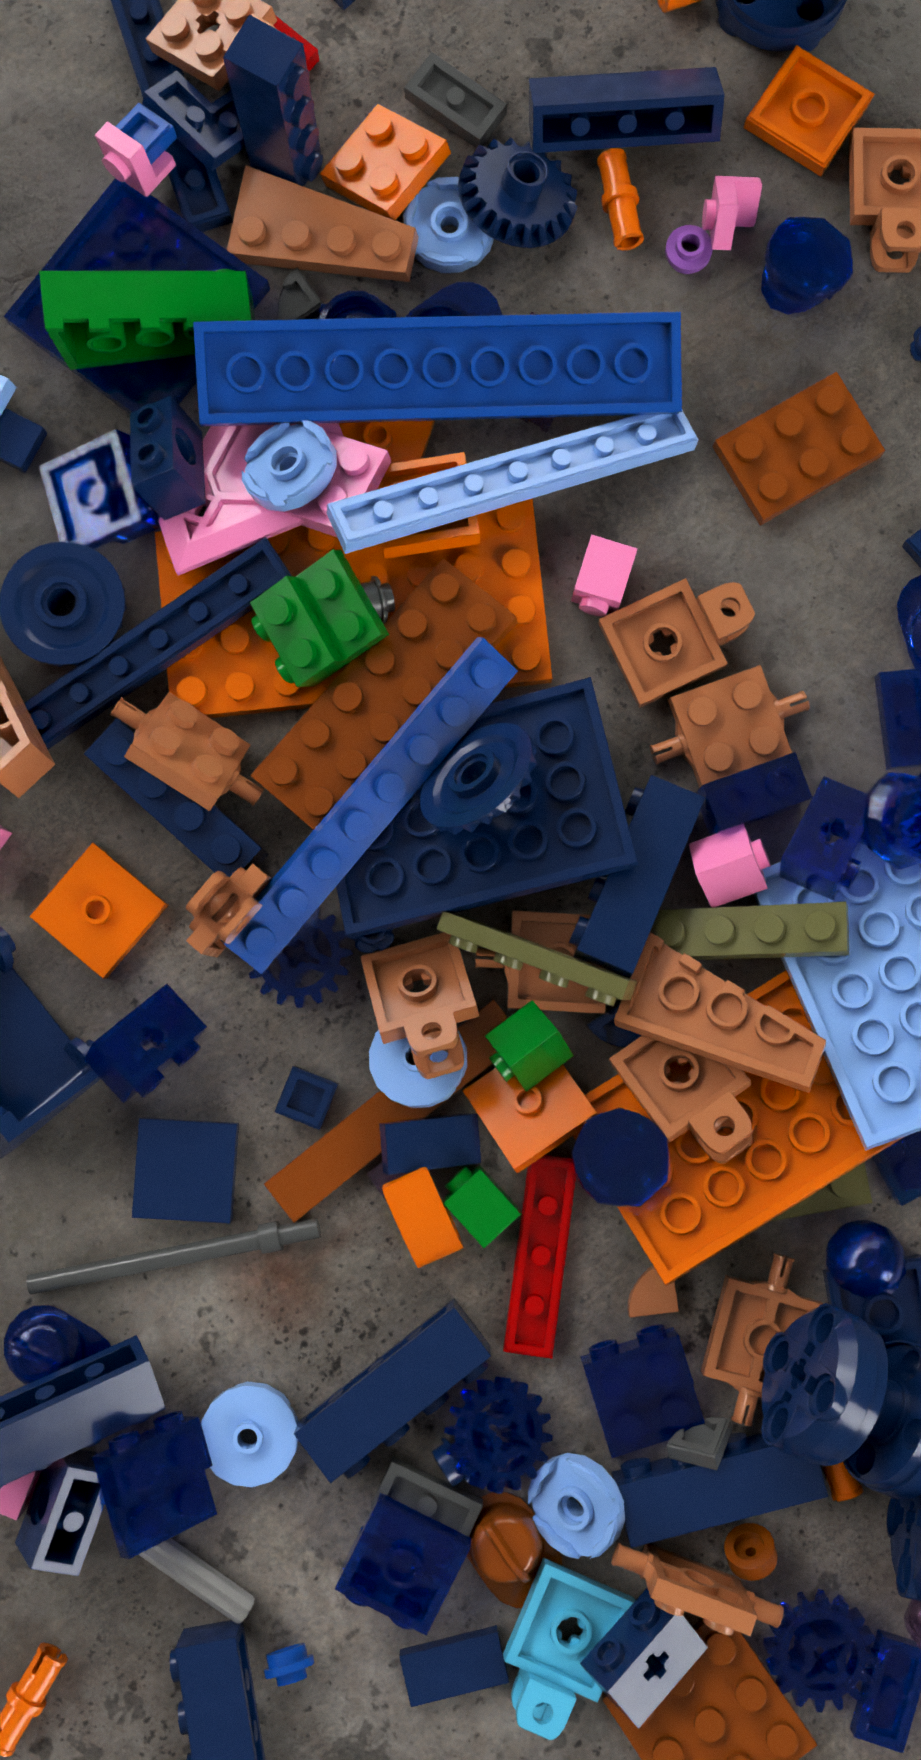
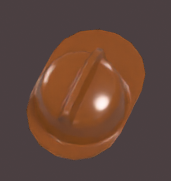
(508, 1547)

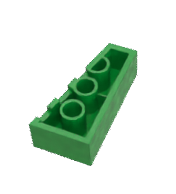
(137, 314)

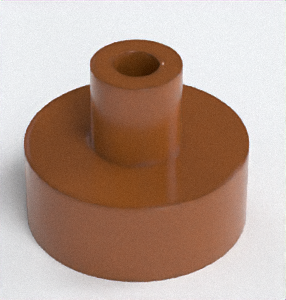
(750, 1551)

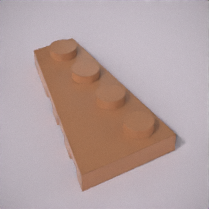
(304, 229)

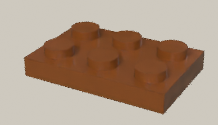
(798, 448)

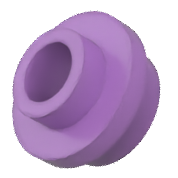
(685, 261)

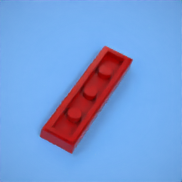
(540, 1257)

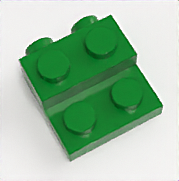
(317, 620)

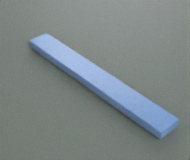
(508, 478)

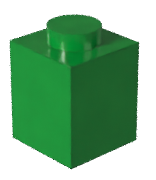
(527, 1047)
(480, 1204)

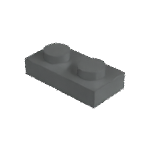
(455, 100)
(430, 1496)

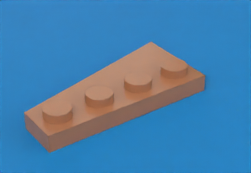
(715, 1019)

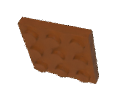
(721, 1710)

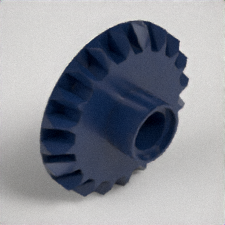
(517, 194)
(45, 580)
(478, 778)

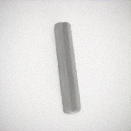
(201, 1579)

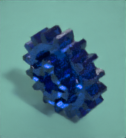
(291, 976)
(483, 1450)
(824, 1674)

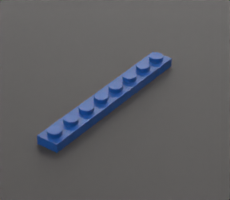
(372, 802)

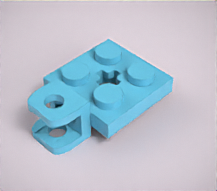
(548, 1664)

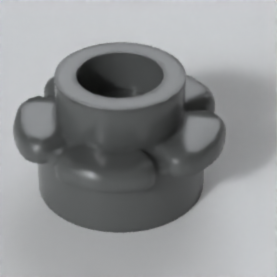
(380, 597)

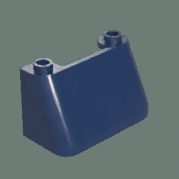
(38, 1061)

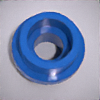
(288, 1664)

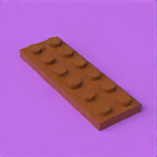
(380, 692)

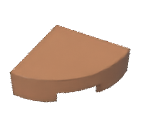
(652, 1296)

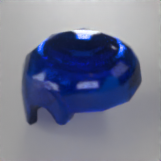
(866, 1258)

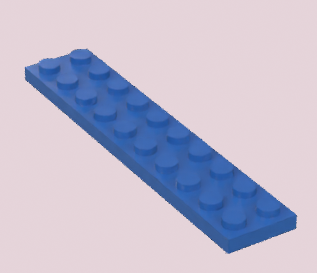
(437, 368)

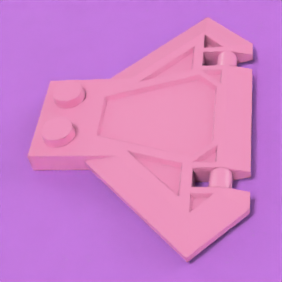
(233, 516)

